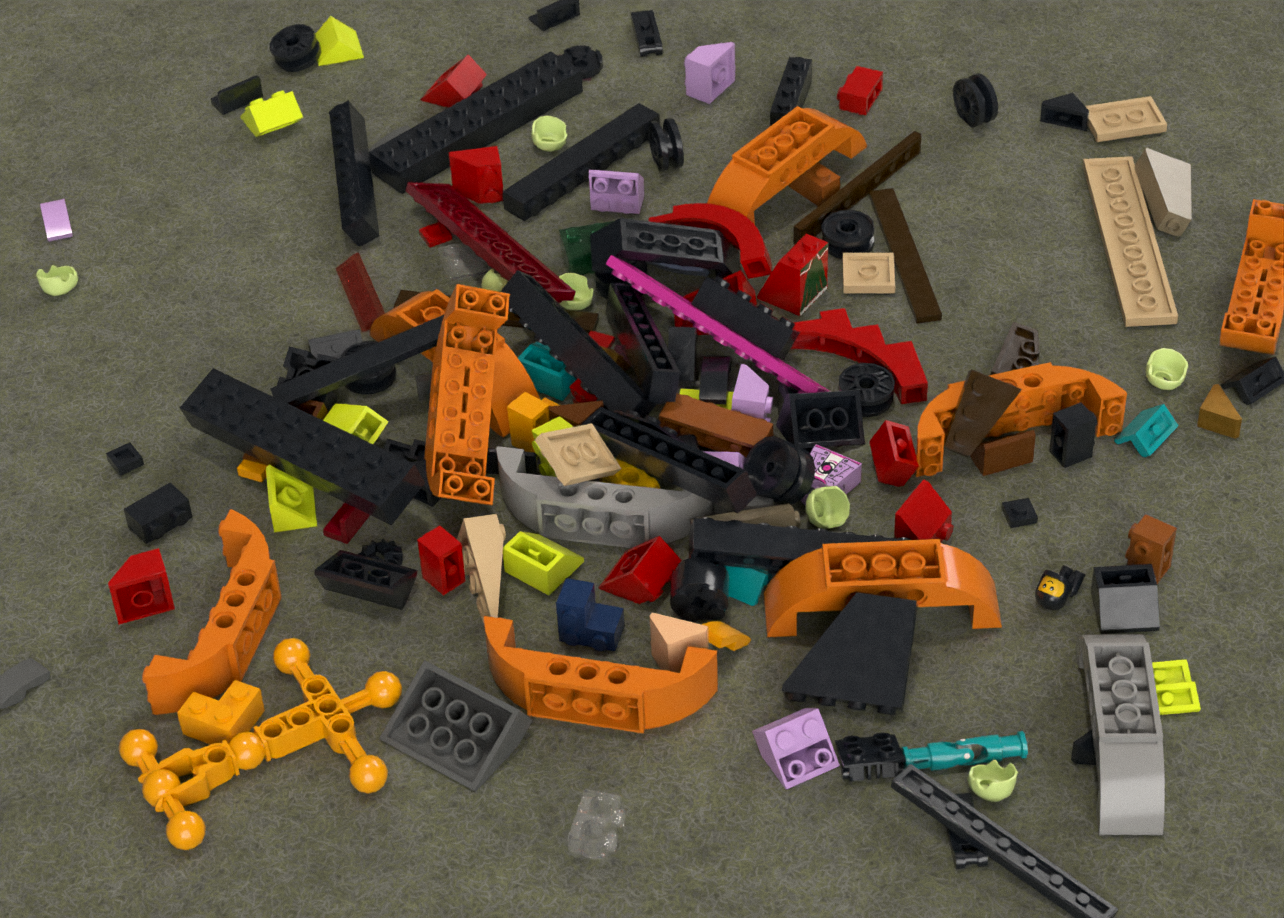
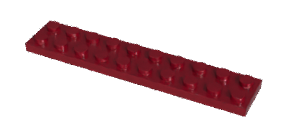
(485, 236)

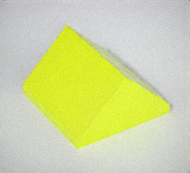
(337, 43)
(289, 501)

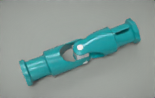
(947, 754)

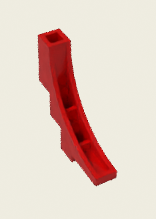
(865, 345)

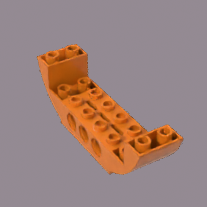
(780, 157)
(1258, 291)
(509, 374)
(1043, 392)
(463, 395)
(898, 569)
(233, 625)
(598, 690)

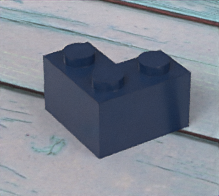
(585, 621)

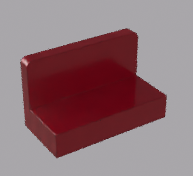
(345, 523)

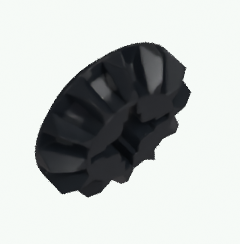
(392, 552)

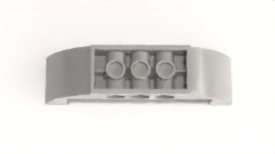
(593, 509)
(1124, 733)

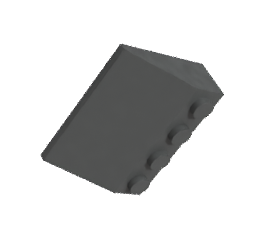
(455, 727)

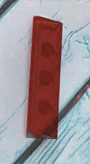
(360, 291)

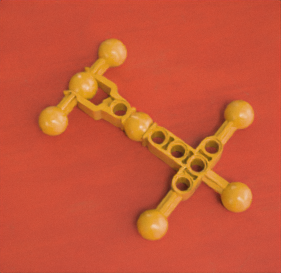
(317, 718)

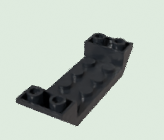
(663, 244)

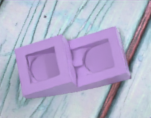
(56, 220)

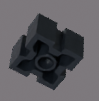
(301, 362)

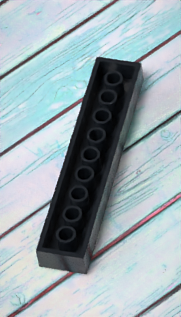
(476, 121)
(303, 446)

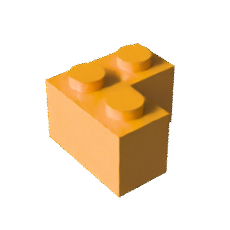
(525, 415)
(222, 719)

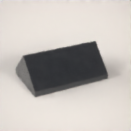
(822, 419)
(367, 579)

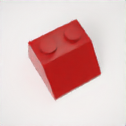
(456, 83)
(477, 174)
(924, 516)
(642, 571)
(141, 587)

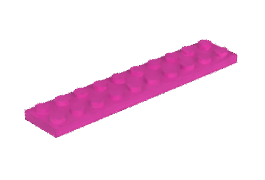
(707, 324)

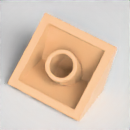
(672, 637)

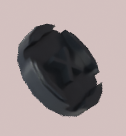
(585, 59)

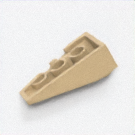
(482, 557)

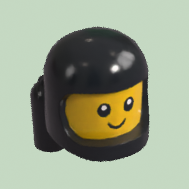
(1057, 587)

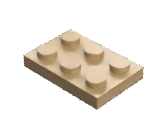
(1125, 119)
(577, 454)

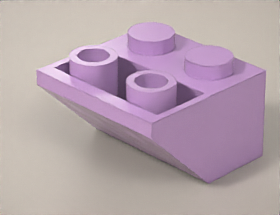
(616, 191)
(797, 747)

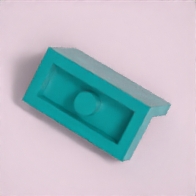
(1148, 429)
(746, 584)

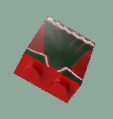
(798, 276)

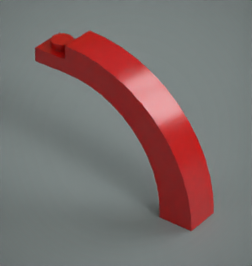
(733, 225)

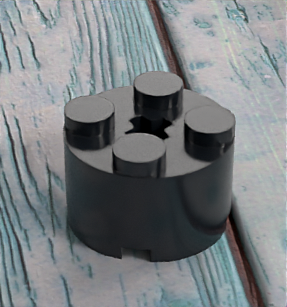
(699, 590)

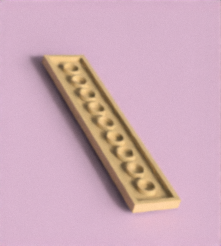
(1129, 242)

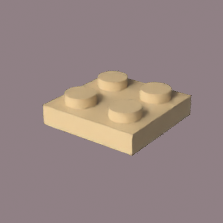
(868, 273)

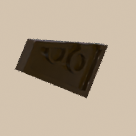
(1018, 350)
(977, 411)

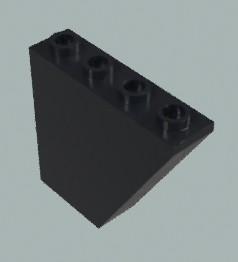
(860, 657)

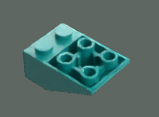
(546, 372)

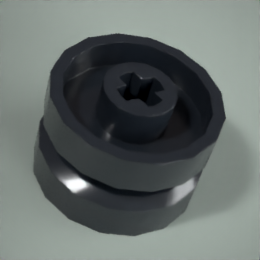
(780, 470)

